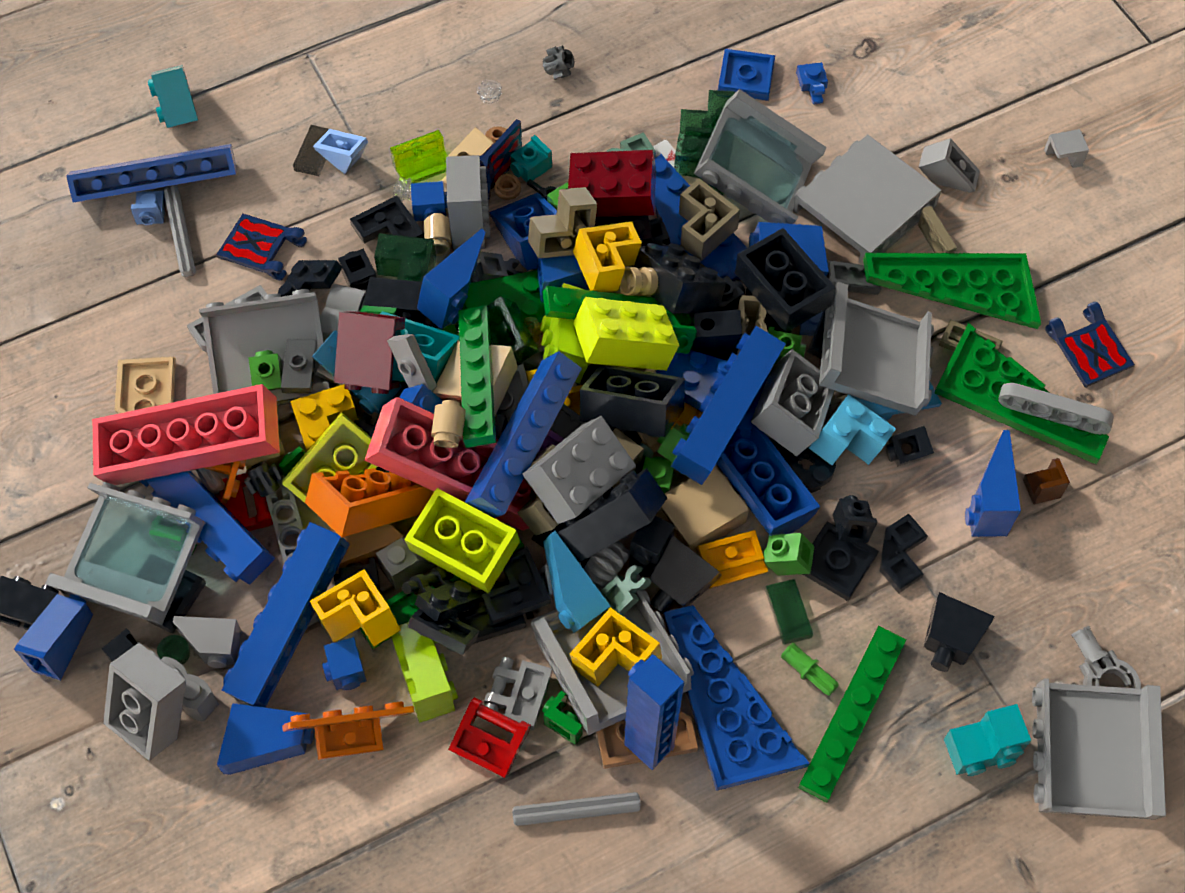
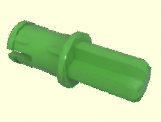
(809, 669)

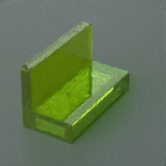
(420, 157)

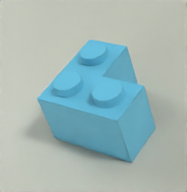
(853, 429)

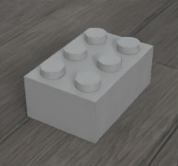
(467, 198)
(792, 403)
(579, 470)
(144, 701)

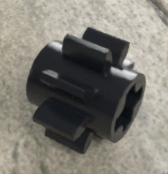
(263, 478)

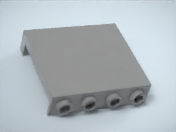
(868, 197)
(251, 326)
(876, 354)
(607, 703)
(1099, 750)

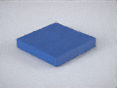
(747, 72)

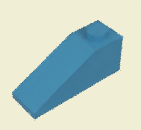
(573, 590)

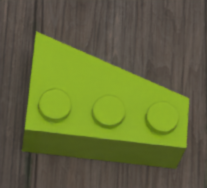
(561, 336)
(424, 674)

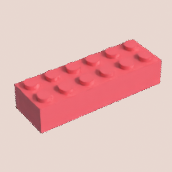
(185, 435)
(406, 448)

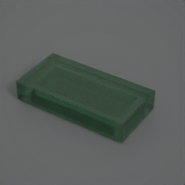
(789, 611)

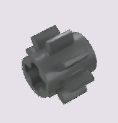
(558, 62)

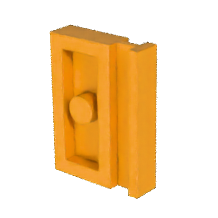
(734, 557)

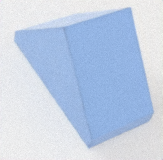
(341, 148)

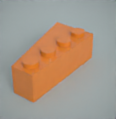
(364, 500)

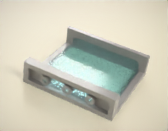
(758, 158)
(131, 553)

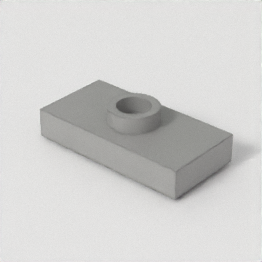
(411, 361)

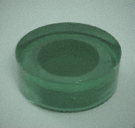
(174, 647)

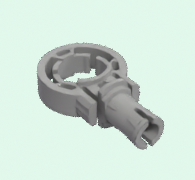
(1108, 660)

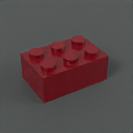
(617, 180)

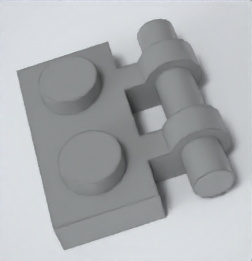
(527, 694)

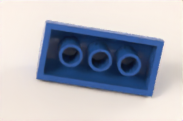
(767, 483)

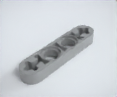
(1056, 408)
(285, 527)

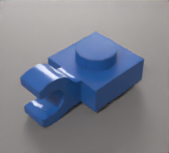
(813, 79)

